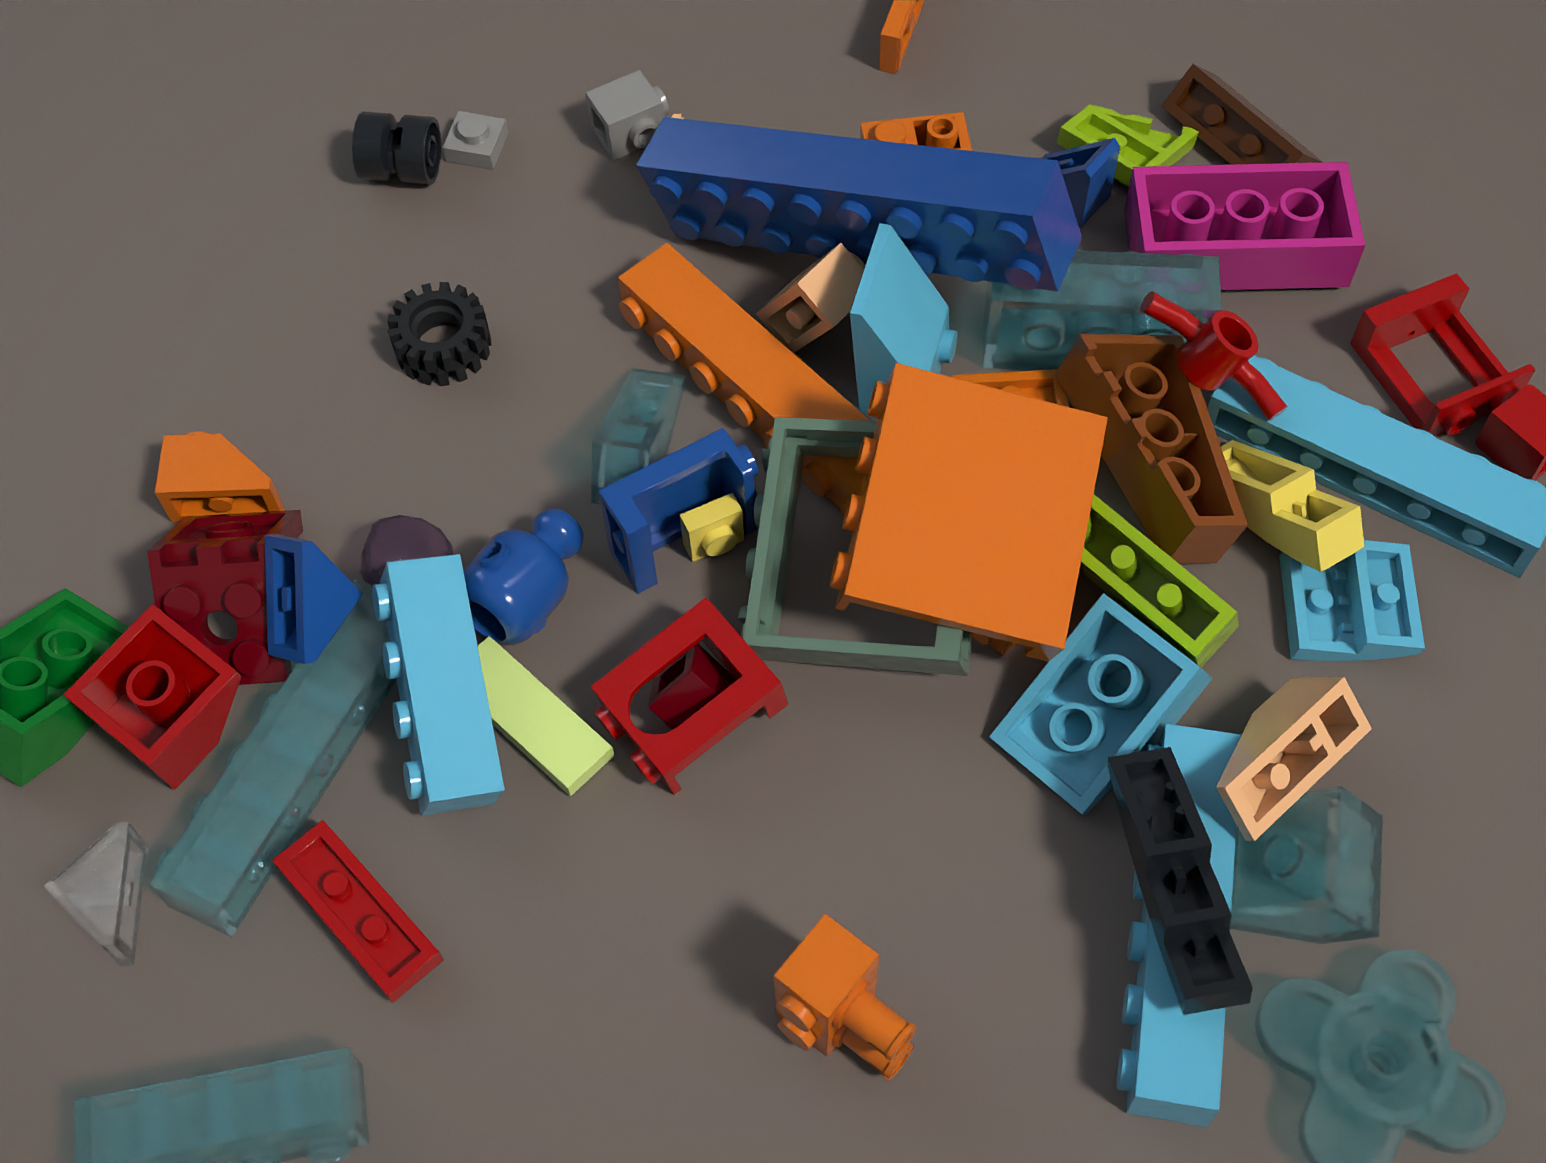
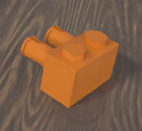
(830, 1000)

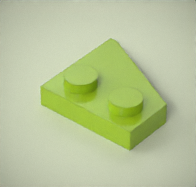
(1137, 142)

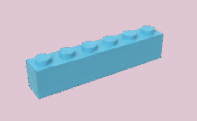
(1391, 467)
(1176, 1056)

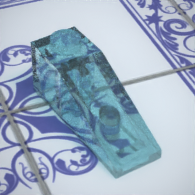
(636, 427)

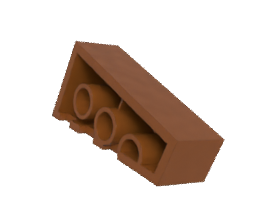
(1157, 441)

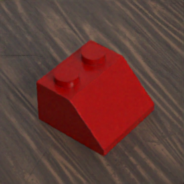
(159, 695)

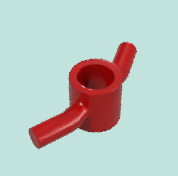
(1216, 351)

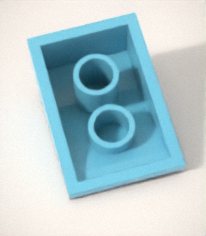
(896, 317)
(1098, 702)

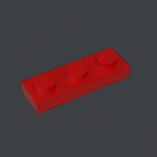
(358, 911)

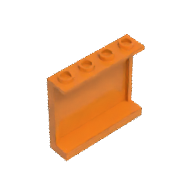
(971, 509)

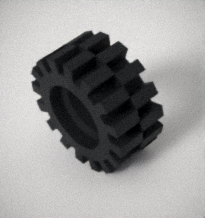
(436, 310)

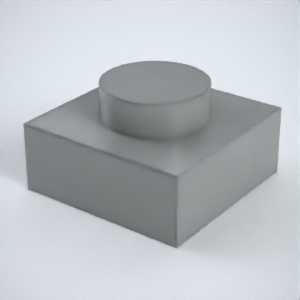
(475, 140)

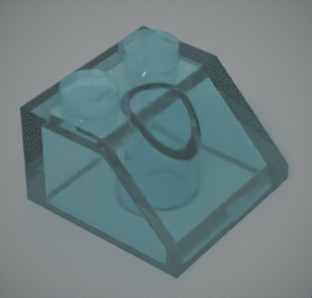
(1312, 872)

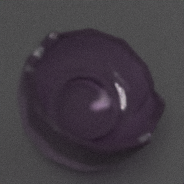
(399, 540)

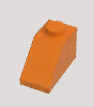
(210, 477)

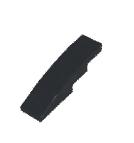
(1178, 881)

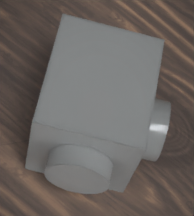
(626, 113)

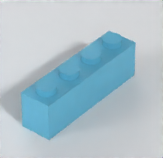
(439, 685)

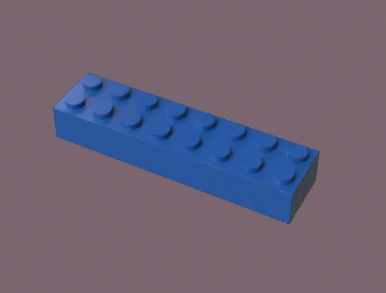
(811, 191)

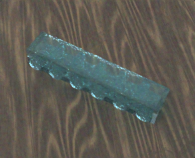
(277, 776)

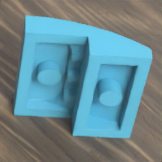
(1354, 608)

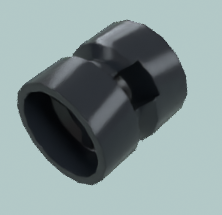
(392, 147)

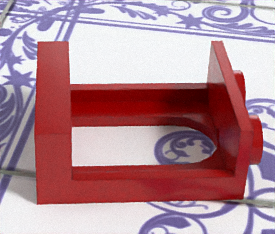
(1437, 311)
(669, 753)

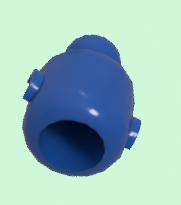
(521, 577)

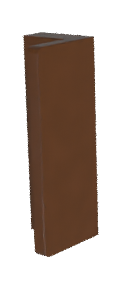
(1231, 122)

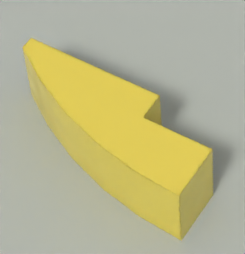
(1289, 511)

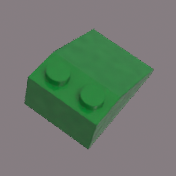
(38, 663)

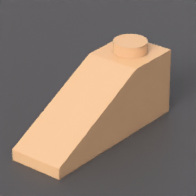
(1288, 749)

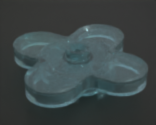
(1402, 1024)

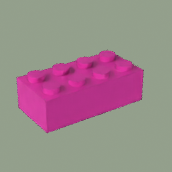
(1262, 221)

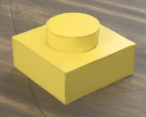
(712, 527)

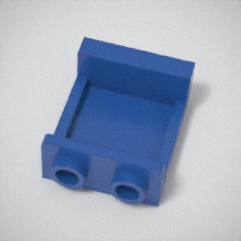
(646, 506)

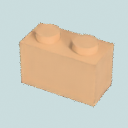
(814, 299)

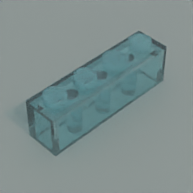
(232, 1116)

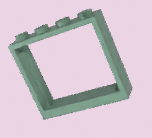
(769, 563)

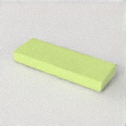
(540, 721)

